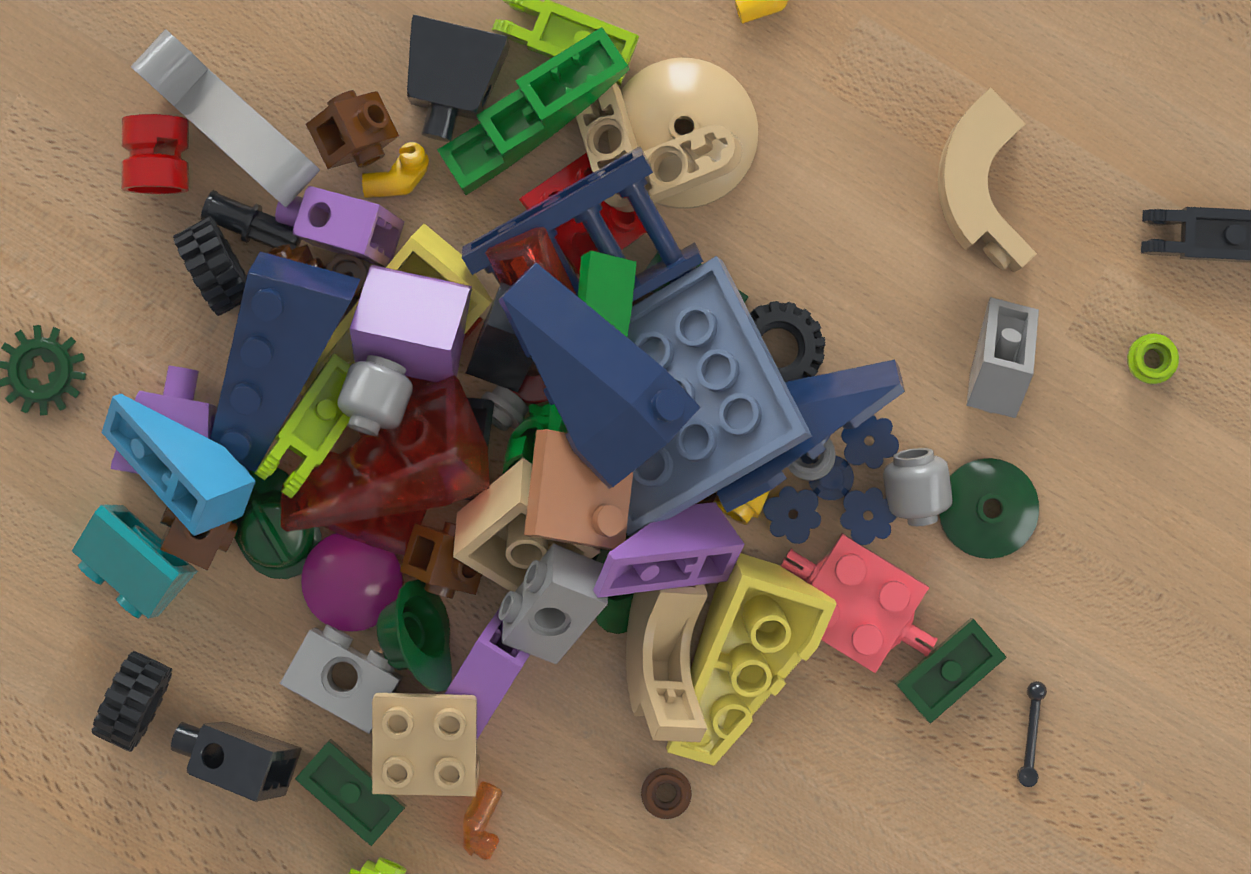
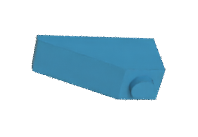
(181, 466)

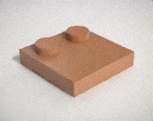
(571, 501)

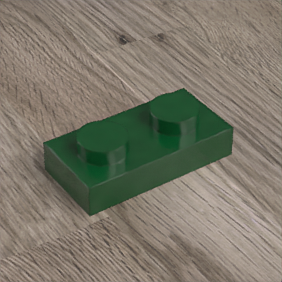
(950, 670)
(347, 792)

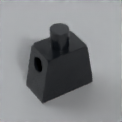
(451, 72)
(237, 759)

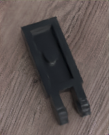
(1205, 234)

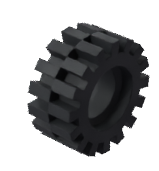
(212, 265)
(802, 327)
(131, 701)

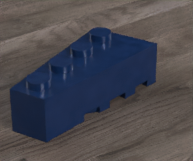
(277, 340)

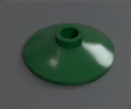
(969, 526)

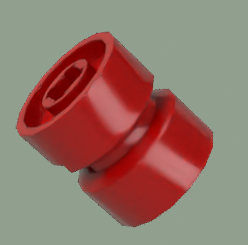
(158, 172)

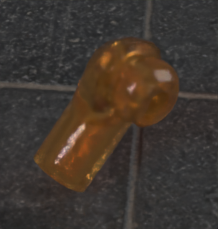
(476, 819)

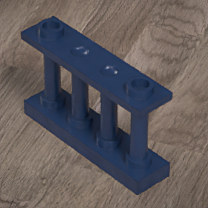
(583, 204)

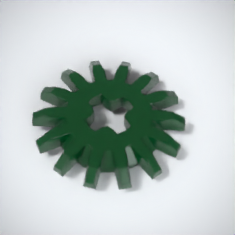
(23, 360)

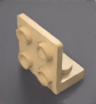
(424, 744)

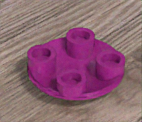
(349, 582)

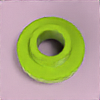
(1168, 358)

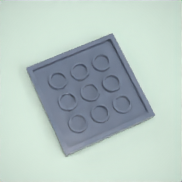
(720, 359)

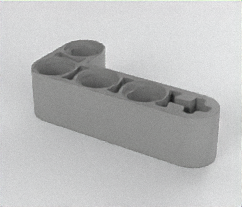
(225, 118)

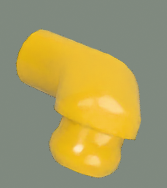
(402, 176)

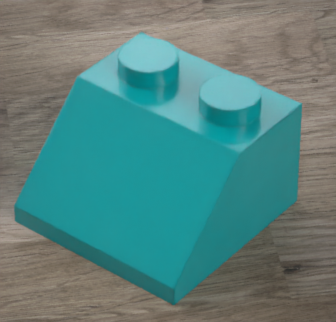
(129, 558)

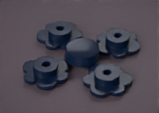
(837, 485)

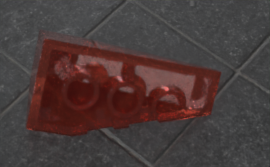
(418, 466)

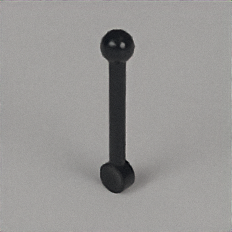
(1027, 774)

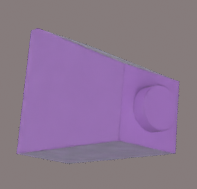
(488, 671)

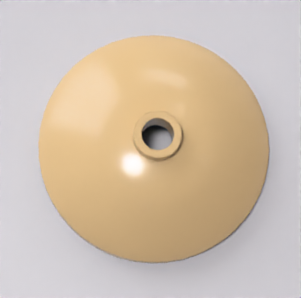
(705, 97)

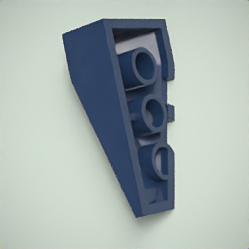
(826, 404)

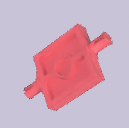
(872, 601)

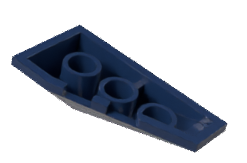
(603, 385)

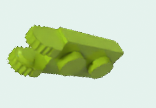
(561, 28)
(311, 426)

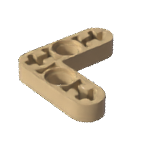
(699, 141)

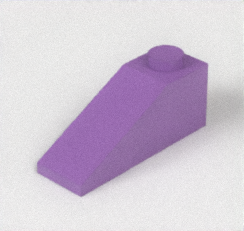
(673, 553)

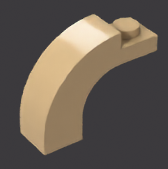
(964, 181)
(660, 662)

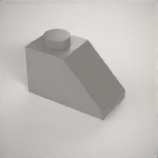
(1003, 358)

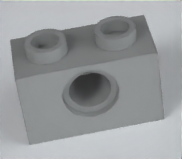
(552, 604)
(312, 676)

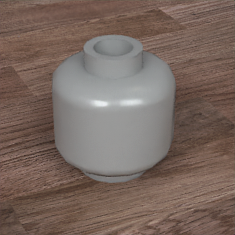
(375, 395)
(917, 486)

